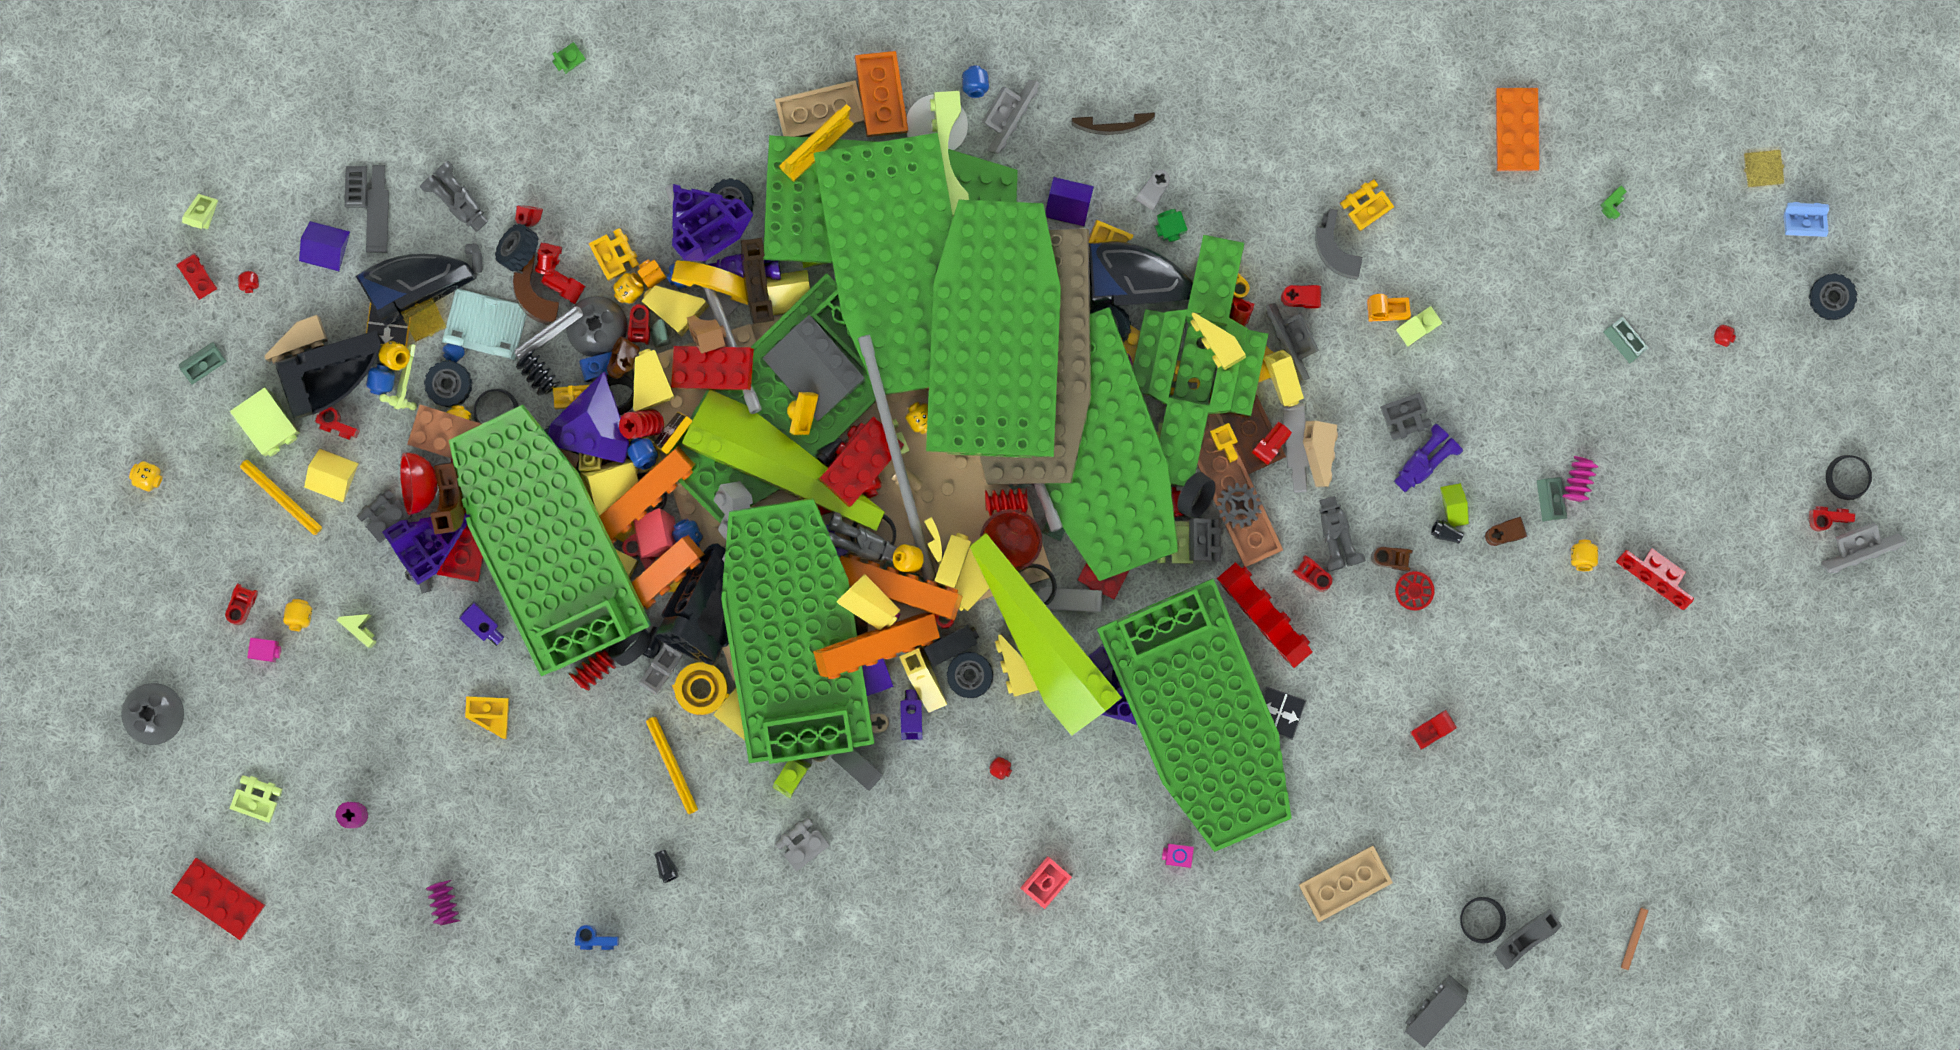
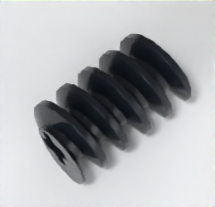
(537, 373)

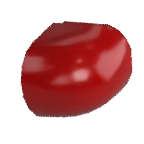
(528, 215)

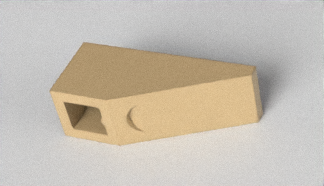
(301, 336)
(1319, 447)

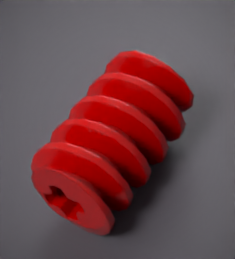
(641, 424)
(1003, 501)
(593, 669)

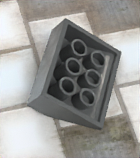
(813, 363)

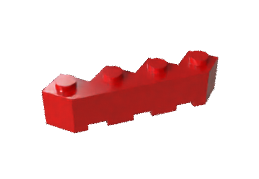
(1268, 619)

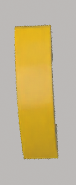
(711, 278)

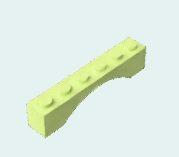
(946, 111)

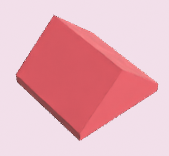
(655, 533)
(1046, 882)

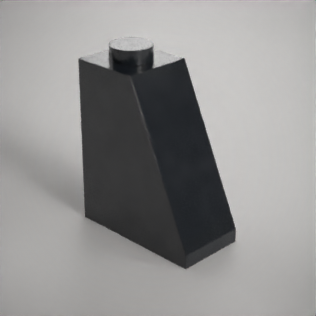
(951, 644)

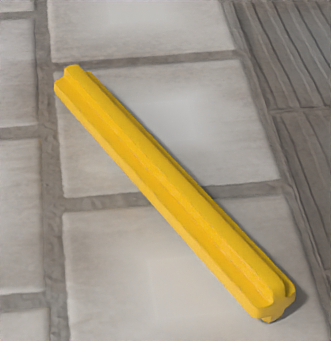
(283, 499)
(671, 765)

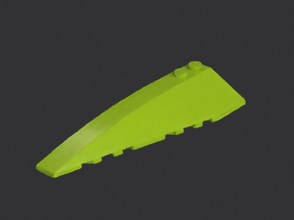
(755, 447)
(1058, 665)

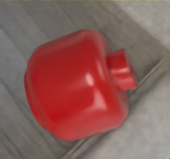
(248, 281)
(1724, 335)
(1000, 768)

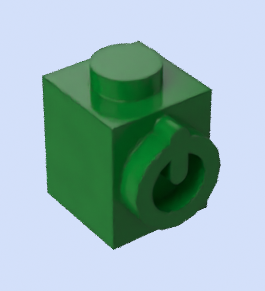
(1170, 225)

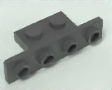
(1295, 338)

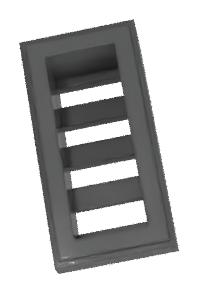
(348, 178)

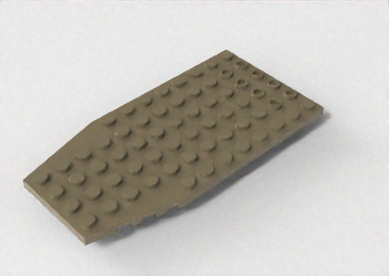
(1073, 372)

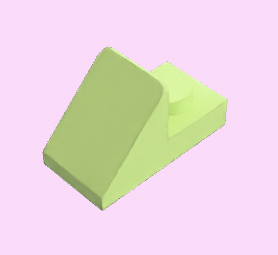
(200, 212)
(1419, 326)
(354, 625)

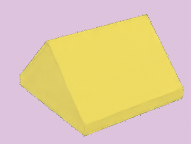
(787, 290)
(330, 475)

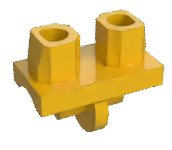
(566, 395)

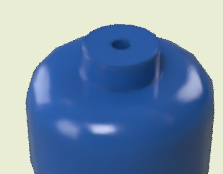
(453, 352)

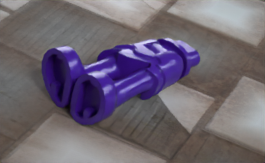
(734, 265)
(1418, 467)

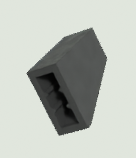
(858, 768)

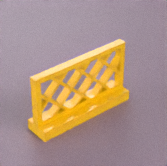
(819, 141)

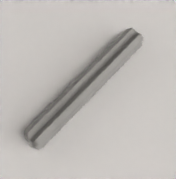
(549, 331)

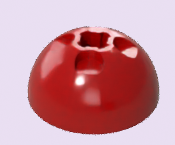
(417, 482)

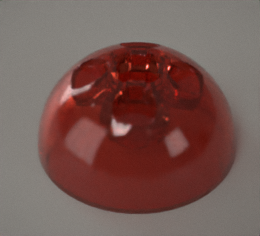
(1018, 549)

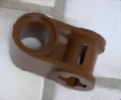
(622, 357)
(1509, 532)
(1395, 558)

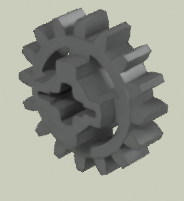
(1247, 512)

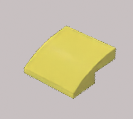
(935, 545)
(730, 714)

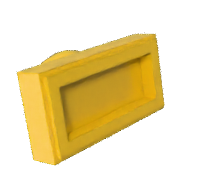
(802, 413)

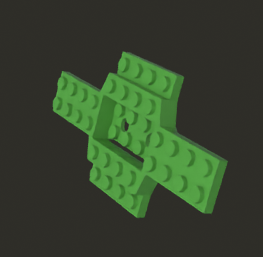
(1159, 352)

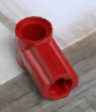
(566, 287)
(1270, 446)

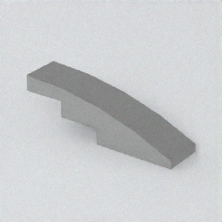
(660, 669)

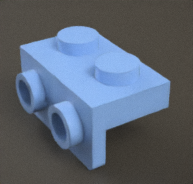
(1806, 219)

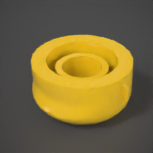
(688, 676)

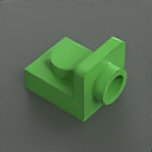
(568, 58)
(1614, 199)

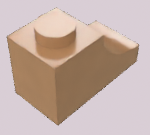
(706, 333)

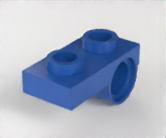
(594, 366)
(605, 942)

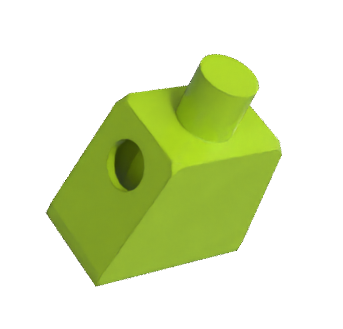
(791, 777)

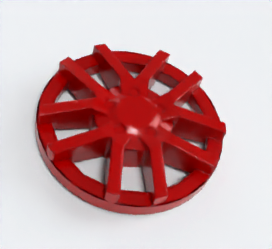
(1414, 590)

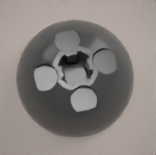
(606, 329)
(163, 710)

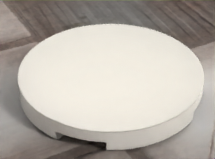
(920, 123)

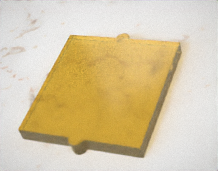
(1764, 168)
(423, 319)

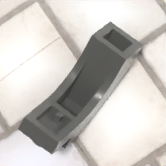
(1334, 258)
(1526, 938)

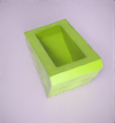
(1455, 505)

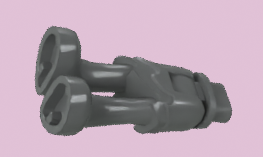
(463, 205)
(1334, 524)
(868, 544)

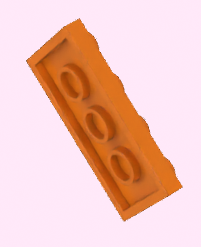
(881, 94)
(1517, 129)

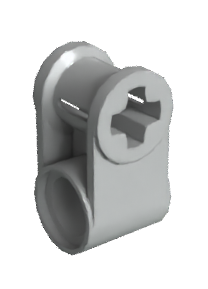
(1151, 191)

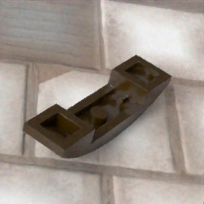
(1086, 124)
(755, 280)

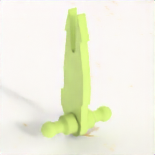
(398, 401)

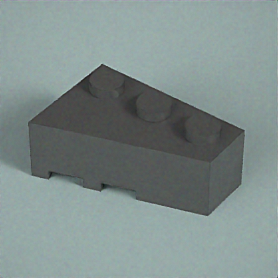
(1436, 1011)

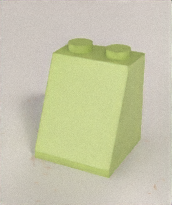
(265, 422)

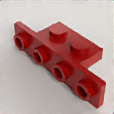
(1658, 574)

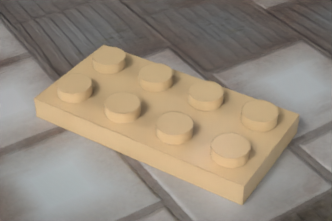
(808, 111)
(1345, 883)

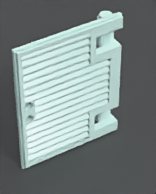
(485, 323)

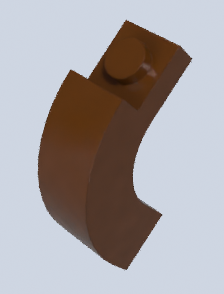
(532, 305)
(450, 510)

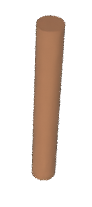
(1634, 938)

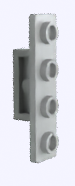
(1006, 112)
(1860, 546)

